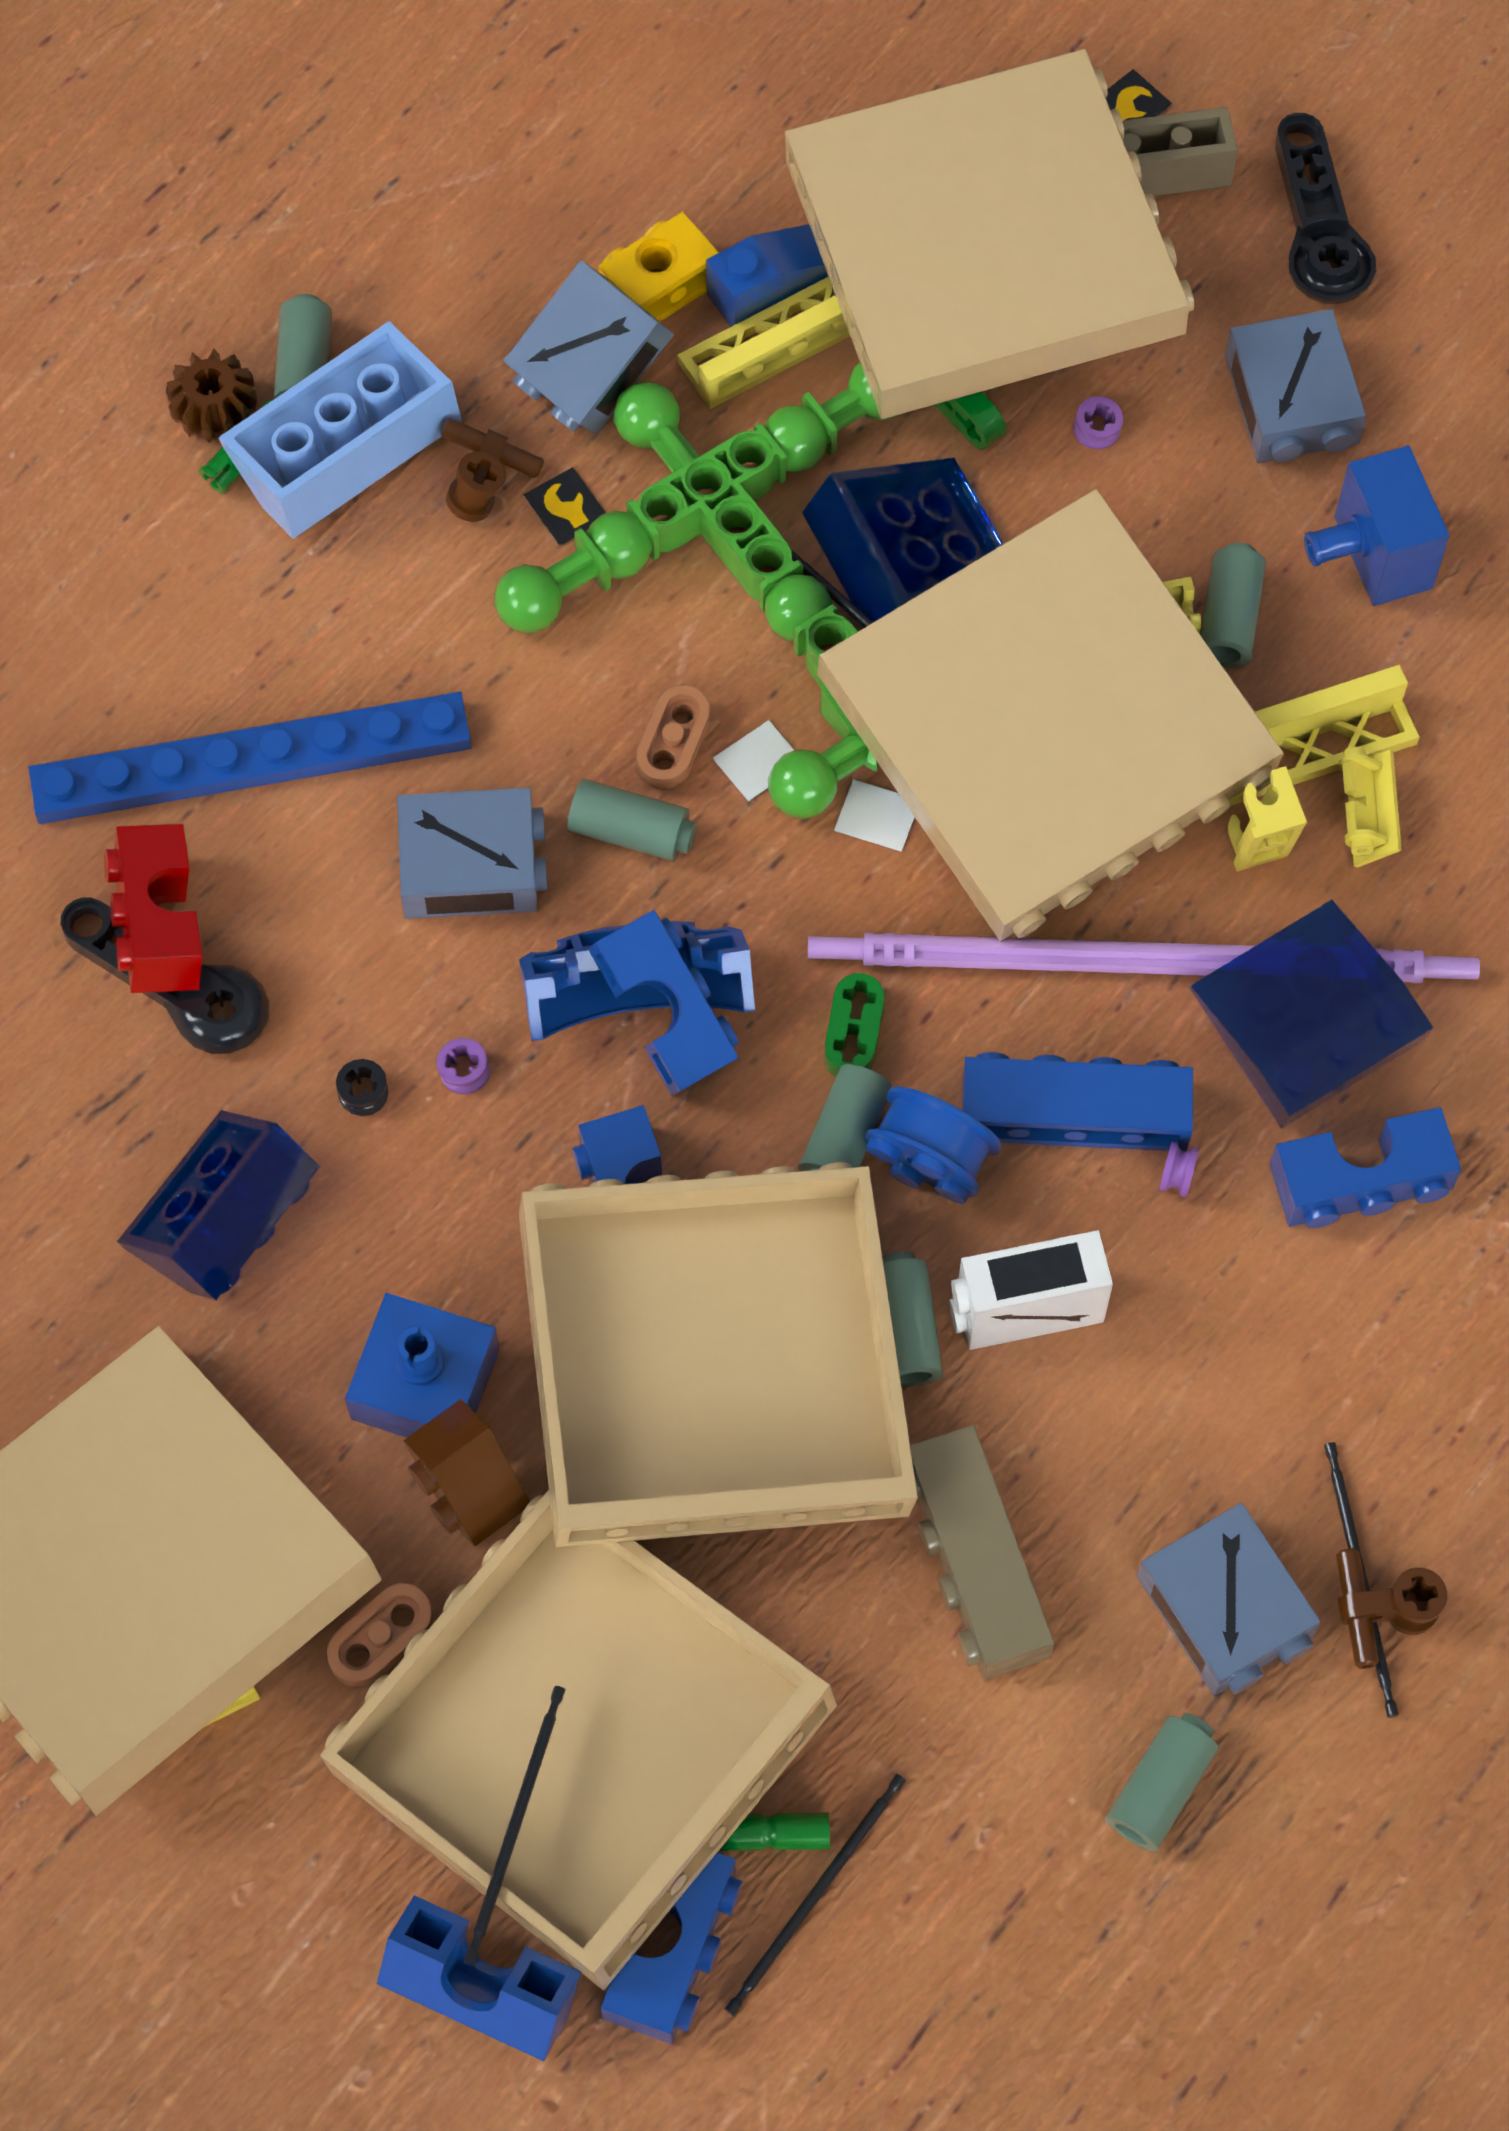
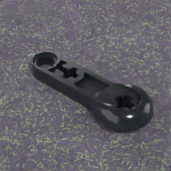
(1320, 219)
(190, 1008)

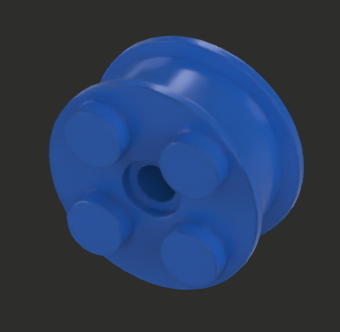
(932, 1144)

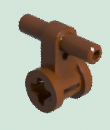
(481, 472)
(1362, 1607)

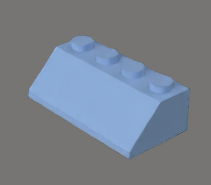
(341, 429)

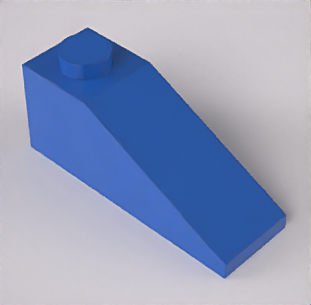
(763, 271)

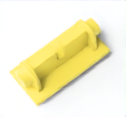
(1371, 805)

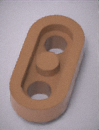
(672, 740)
(376, 1633)

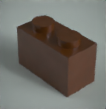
(466, 1473)

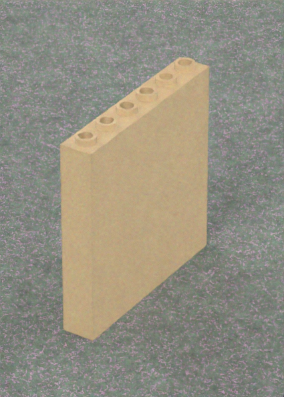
(987, 233)
(1049, 715)
(714, 1355)
(152, 1570)
(653, 1754)

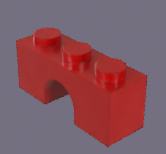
(157, 945)

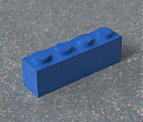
(1080, 1101)

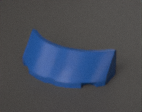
(568, 987)

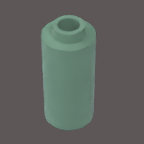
(302, 340)
(1233, 603)
(631, 820)
(847, 1115)
(912, 1319)
(1163, 1781)

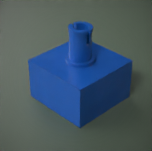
(1385, 526)
(419, 1366)

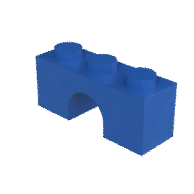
(648, 956)
(618, 1148)
(1321, 1185)
(656, 1992)
(511, 2004)

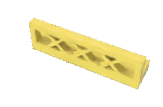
(769, 352)
(1335, 711)

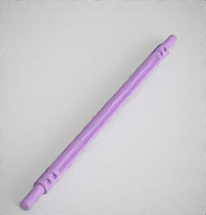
(1089, 956)

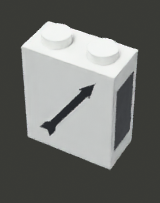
(1031, 1290)

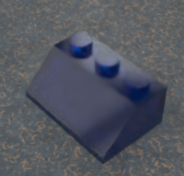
(220, 1203)

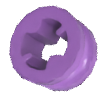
(1083, 423)
(477, 1055)
(1179, 1169)

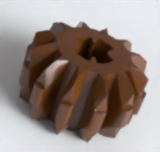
(211, 394)

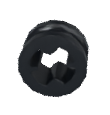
(369, 1103)

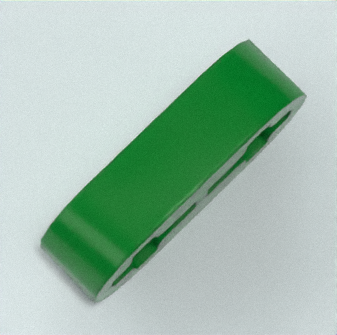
(975, 418)
(842, 1024)

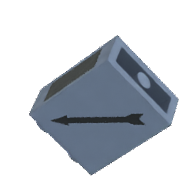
(586, 349)
(1295, 386)
(470, 853)
(1229, 1601)

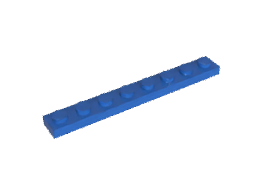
(249, 757)

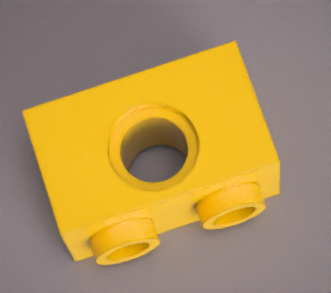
(670, 246)

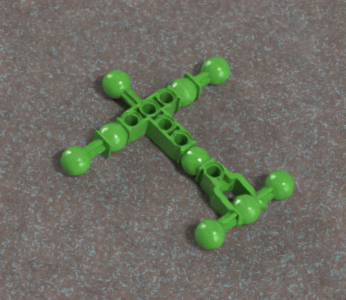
(793, 603)

